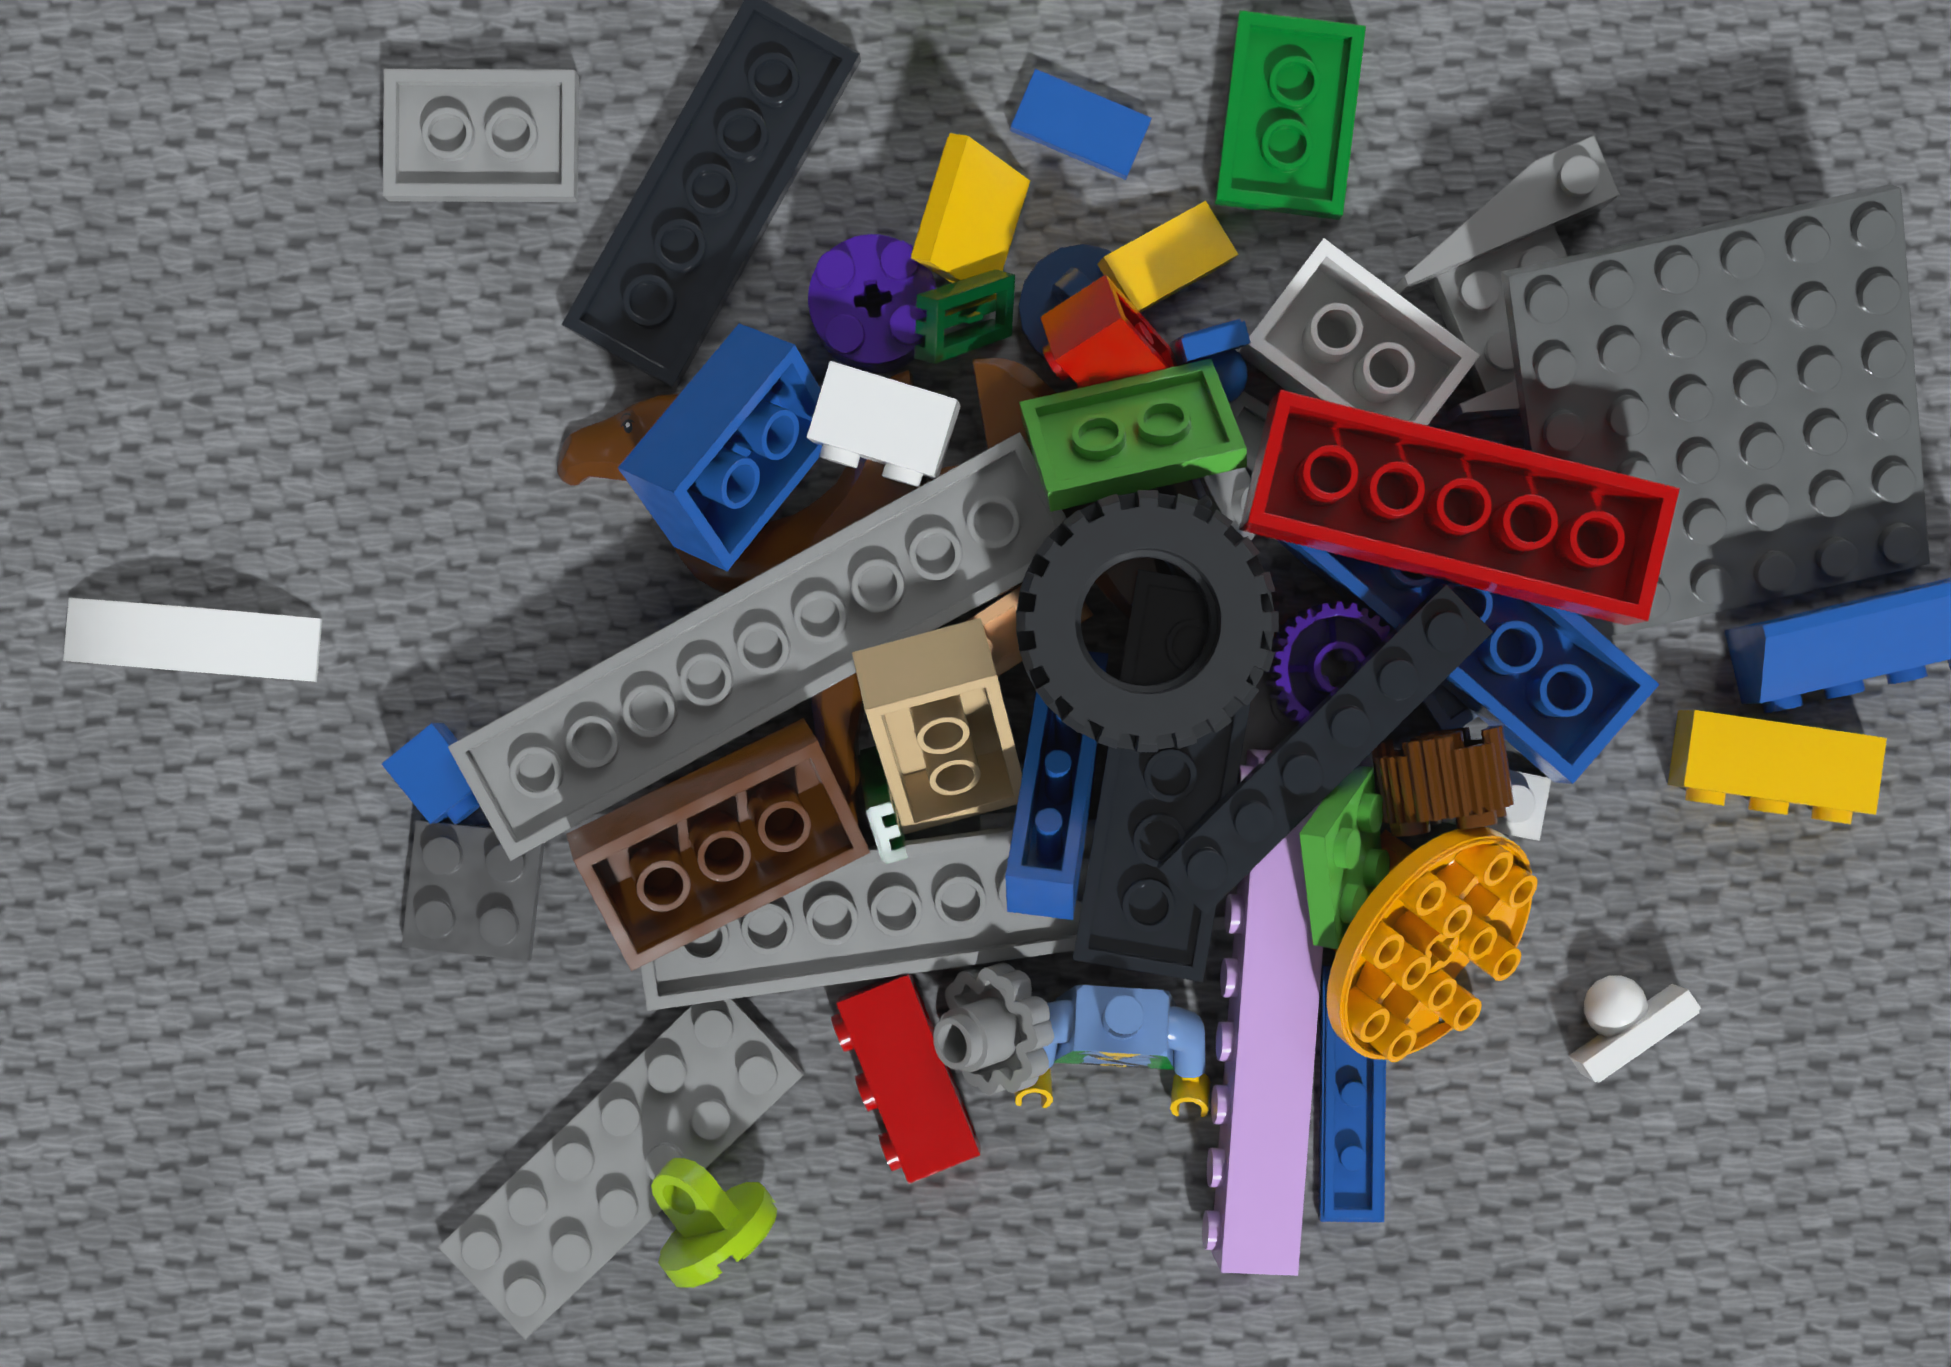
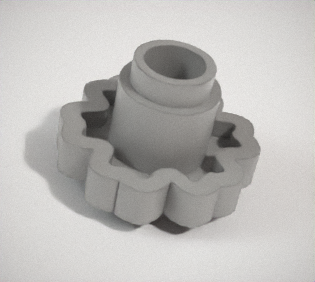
(994, 1029)

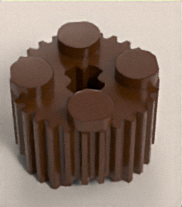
(1443, 778)

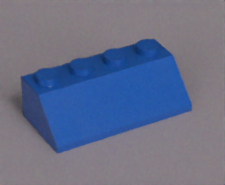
(1842, 646)

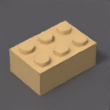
(940, 725)

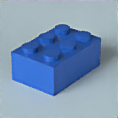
(728, 447)

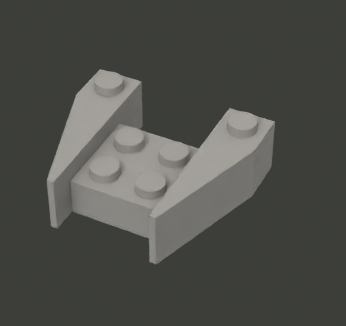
(1503, 235)

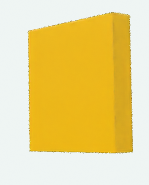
(969, 212)

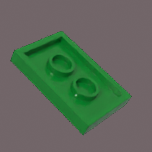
(1290, 115)

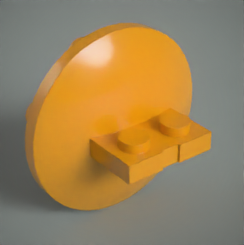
(1416, 931)

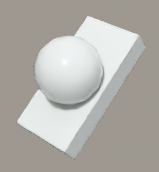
(1628, 1023)

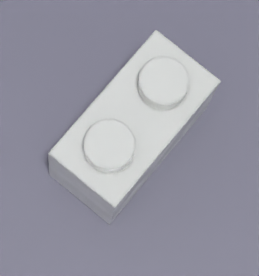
(883, 423)

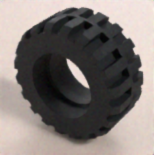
(1236, 602)

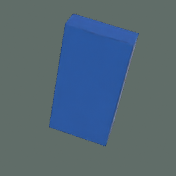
(1080, 124)

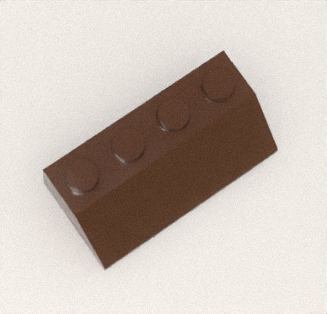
(717, 844)

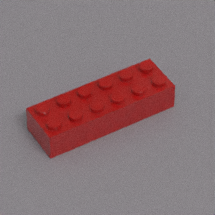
(1459, 508)

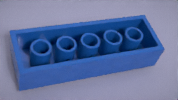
(1537, 674)

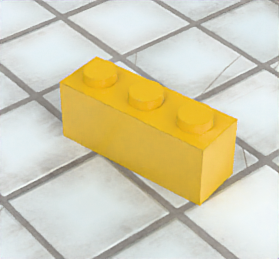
(1776, 765)

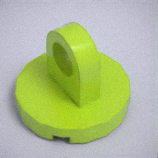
(708, 1221)

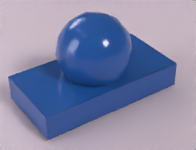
(1221, 346)

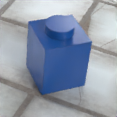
(432, 777)

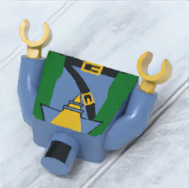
(1127, 1031)

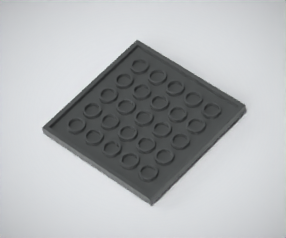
(1755, 376)

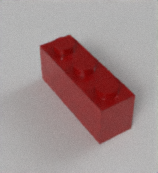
(905, 1078)

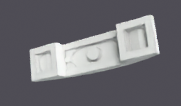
(192, 639)

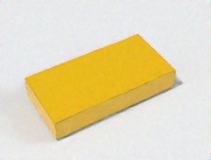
(1169, 257)

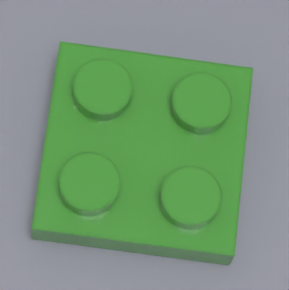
(1343, 855)

